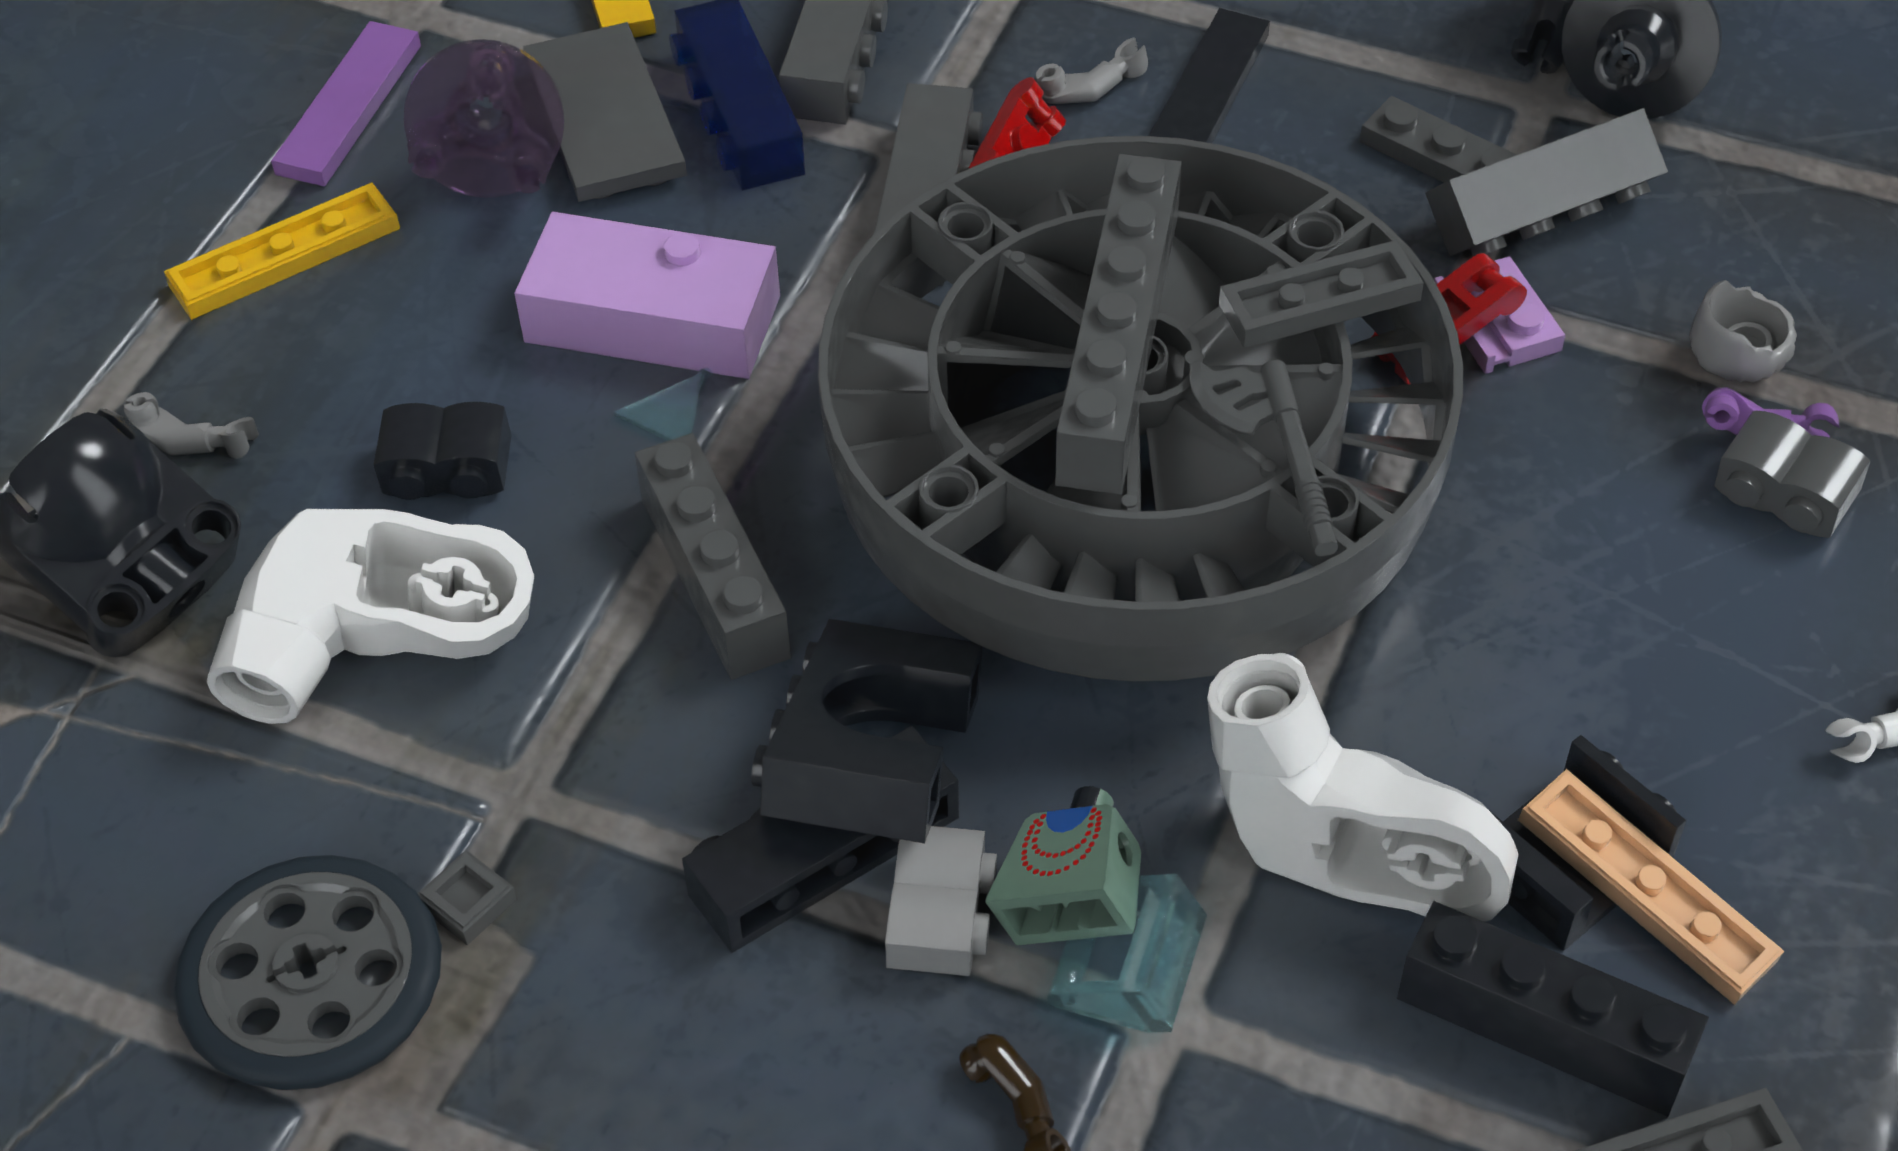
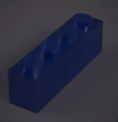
(737, 94)

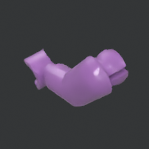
(1730, 410)

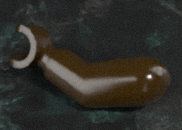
(998, 1059)

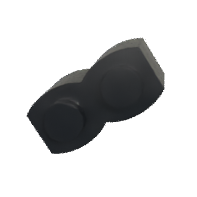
(443, 450)

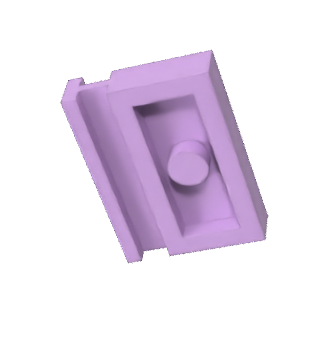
(1518, 336)

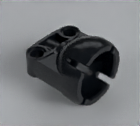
(113, 530)

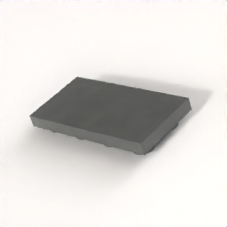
(612, 114)

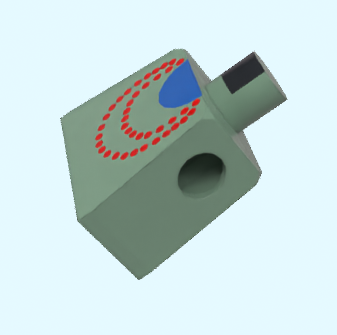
(1069, 874)

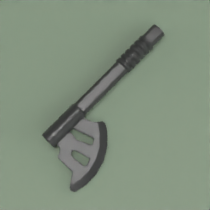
(1281, 407)

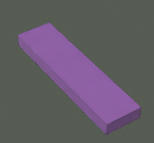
(346, 104)

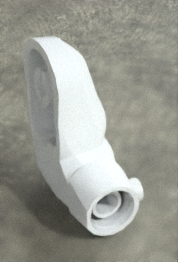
(365, 587)

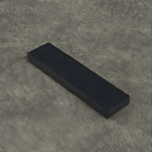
(1213, 77)

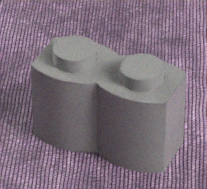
(937, 901)

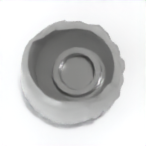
(1741, 334)

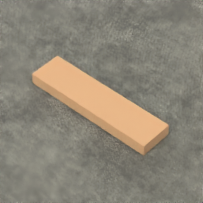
(1651, 886)

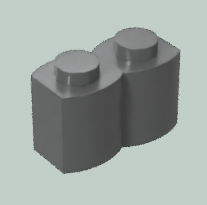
(1791, 473)

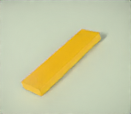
(281, 250)

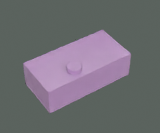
(648, 294)

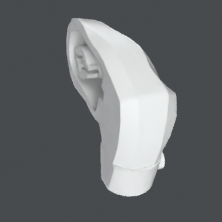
(1343, 814)

